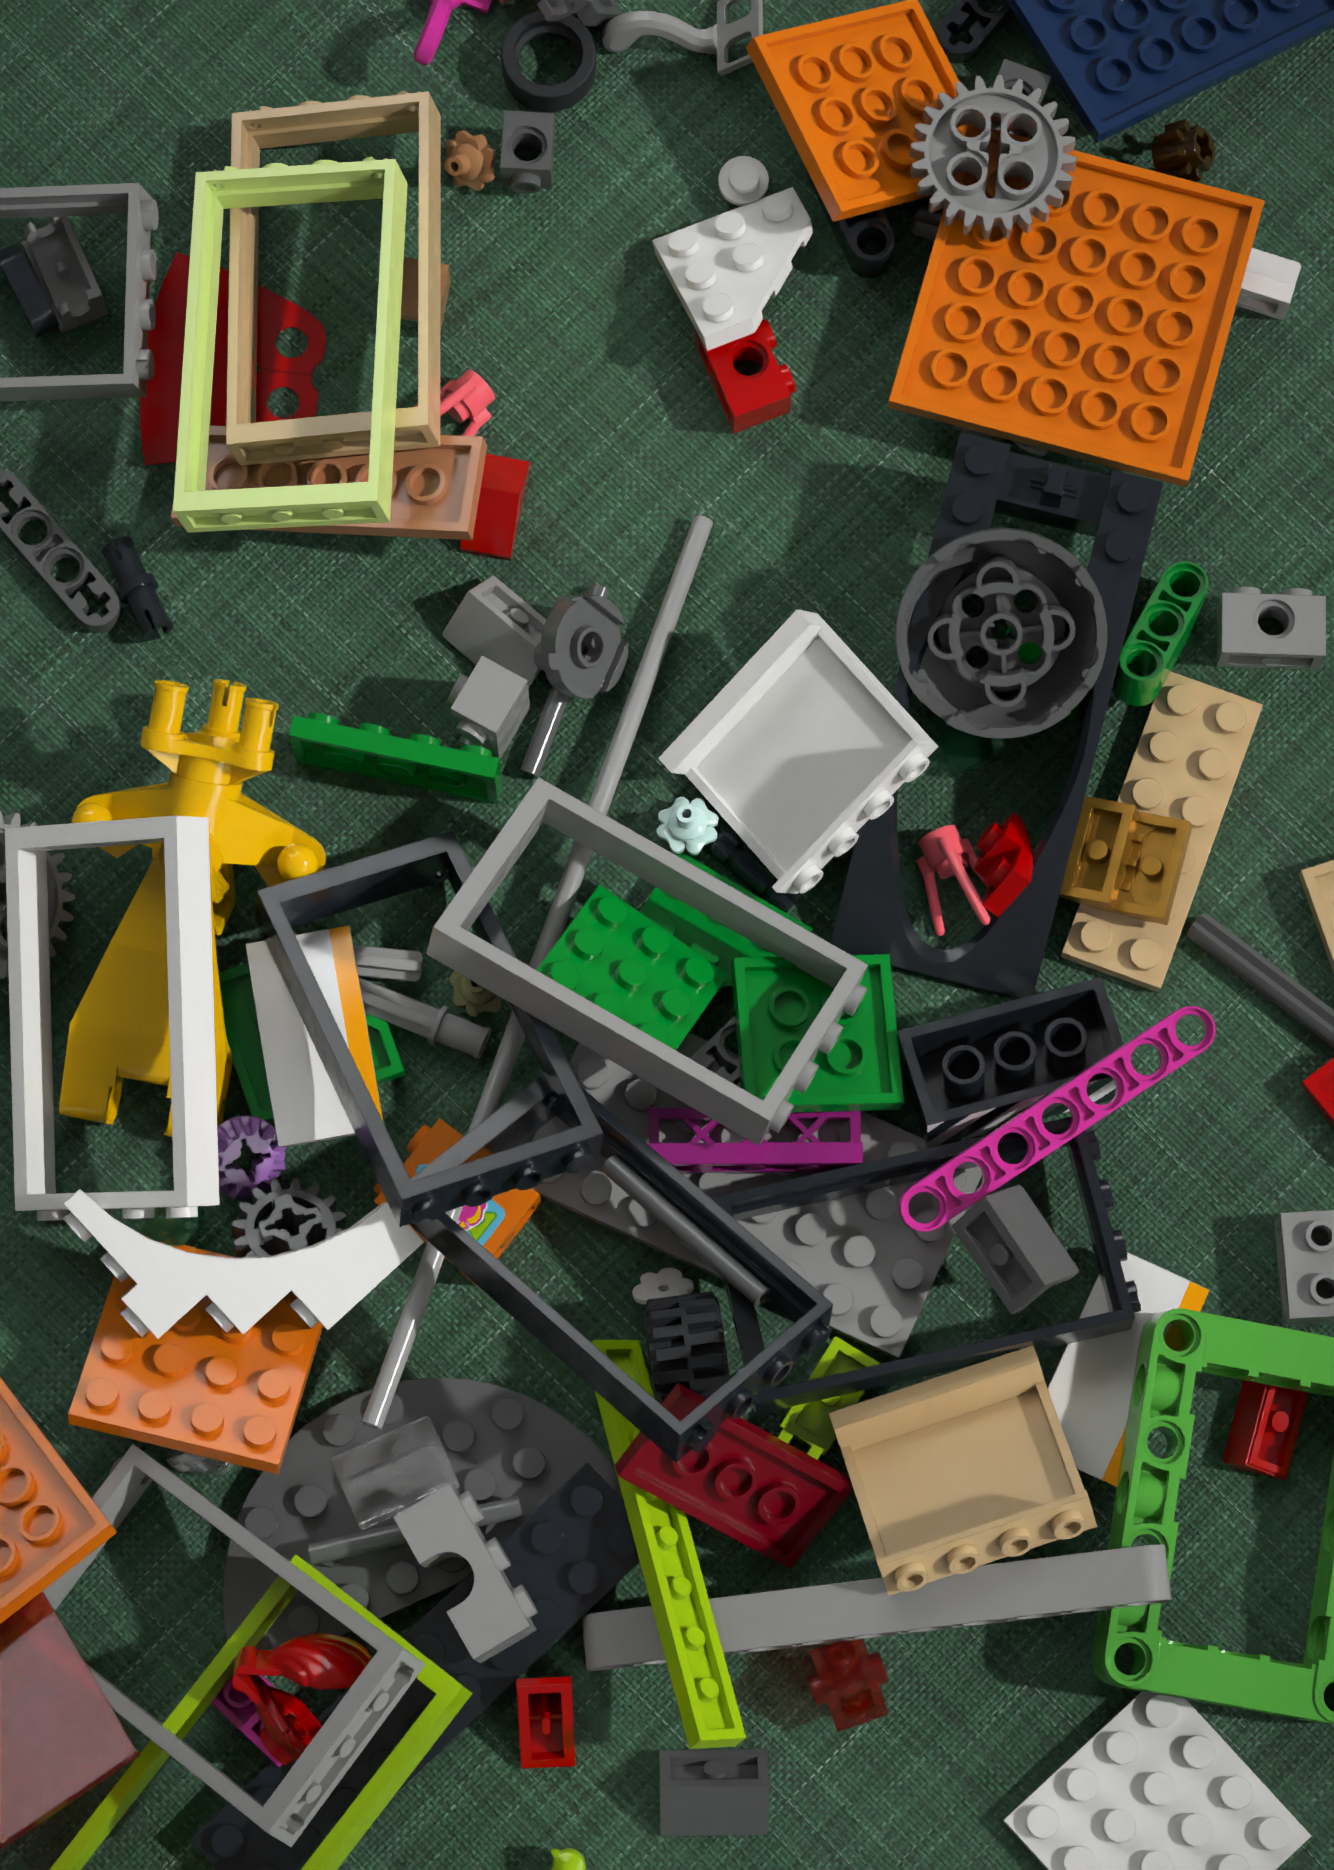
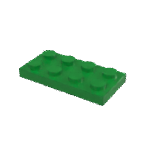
(404, 761)

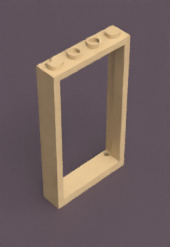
(341, 433)

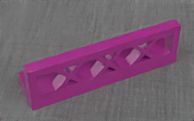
(751, 1158)

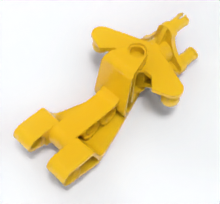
(125, 1010)

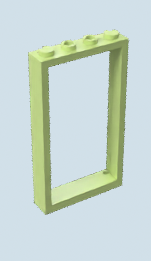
(299, 504)

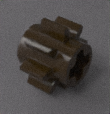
(1183, 151)

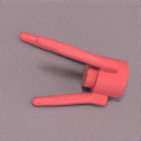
(467, 400)
(948, 856)

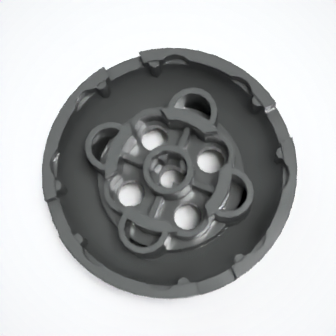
(1006, 693)

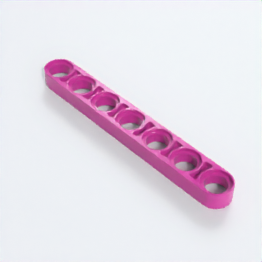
(1082, 1109)

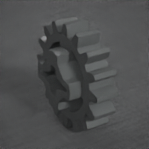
(291, 1212)

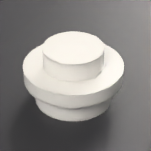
(743, 180)

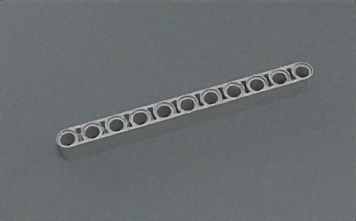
(866, 1611)

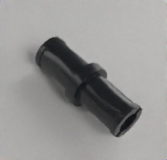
(137, 588)

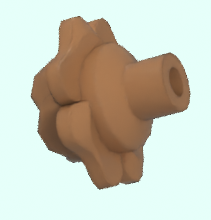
(469, 160)

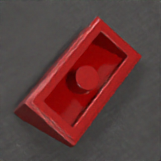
(1265, 1429)

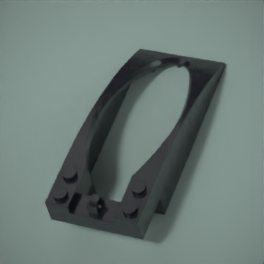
(1120, 515)

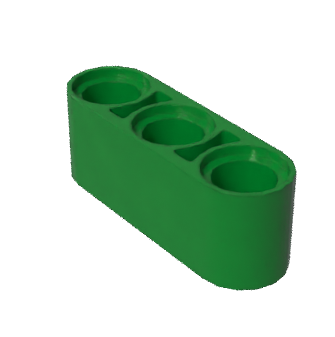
(1163, 613)

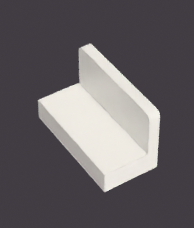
(1268, 284)

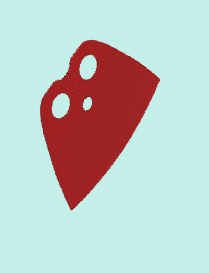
(162, 405)

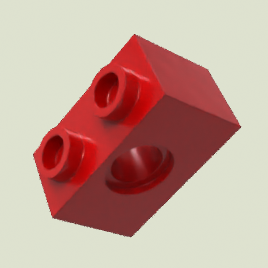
(754, 397)

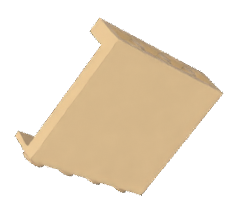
(962, 1471)

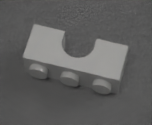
(494, 1611)

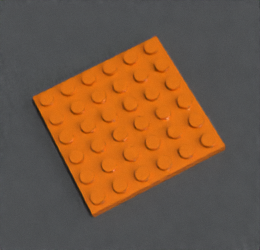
(1090, 325)

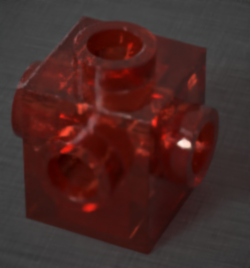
(848, 1683)

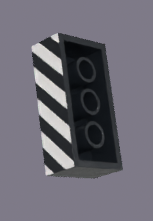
(1001, 1059)

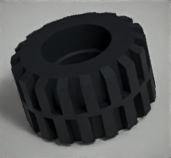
(686, 1344)

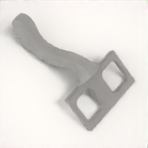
(715, 40)

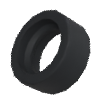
(547, 97)

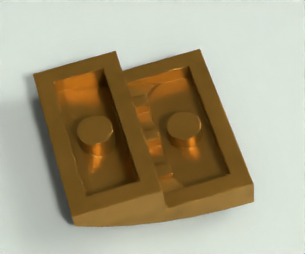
(1126, 860)

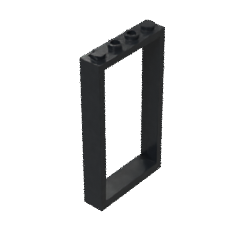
(467, 1184)
(1095, 1200)
(788, 1290)

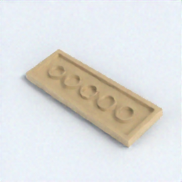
(1180, 772)

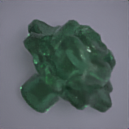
(171, 1230)

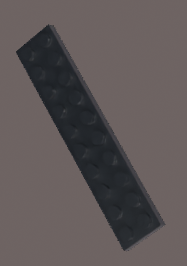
(566, 1562)

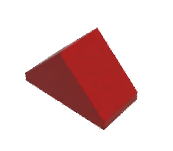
(498, 507)
(546, 1722)

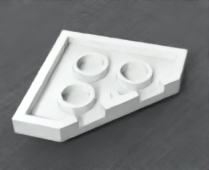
(734, 264)

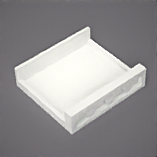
(801, 751)

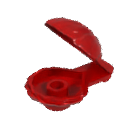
(308, 1660)

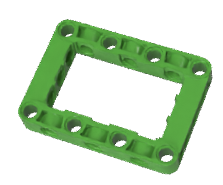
(1148, 1504)

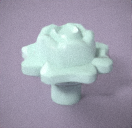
(687, 826)

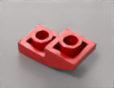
(1004, 863)

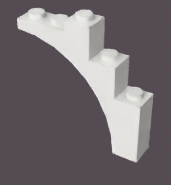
(170, 1281)

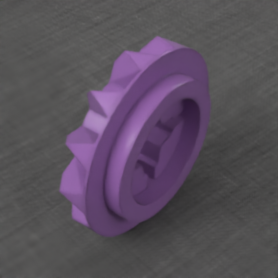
(259, 1138)

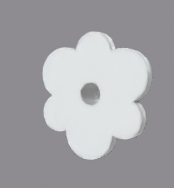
(663, 1284)

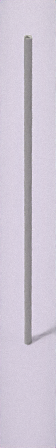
(552, 930)

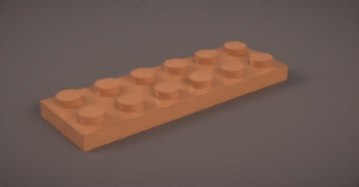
(431, 487)

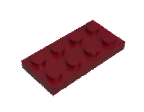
(741, 1483)

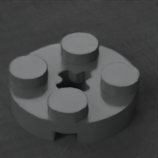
(561, 642)

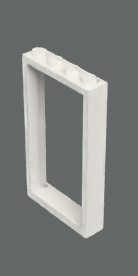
(189, 1013)

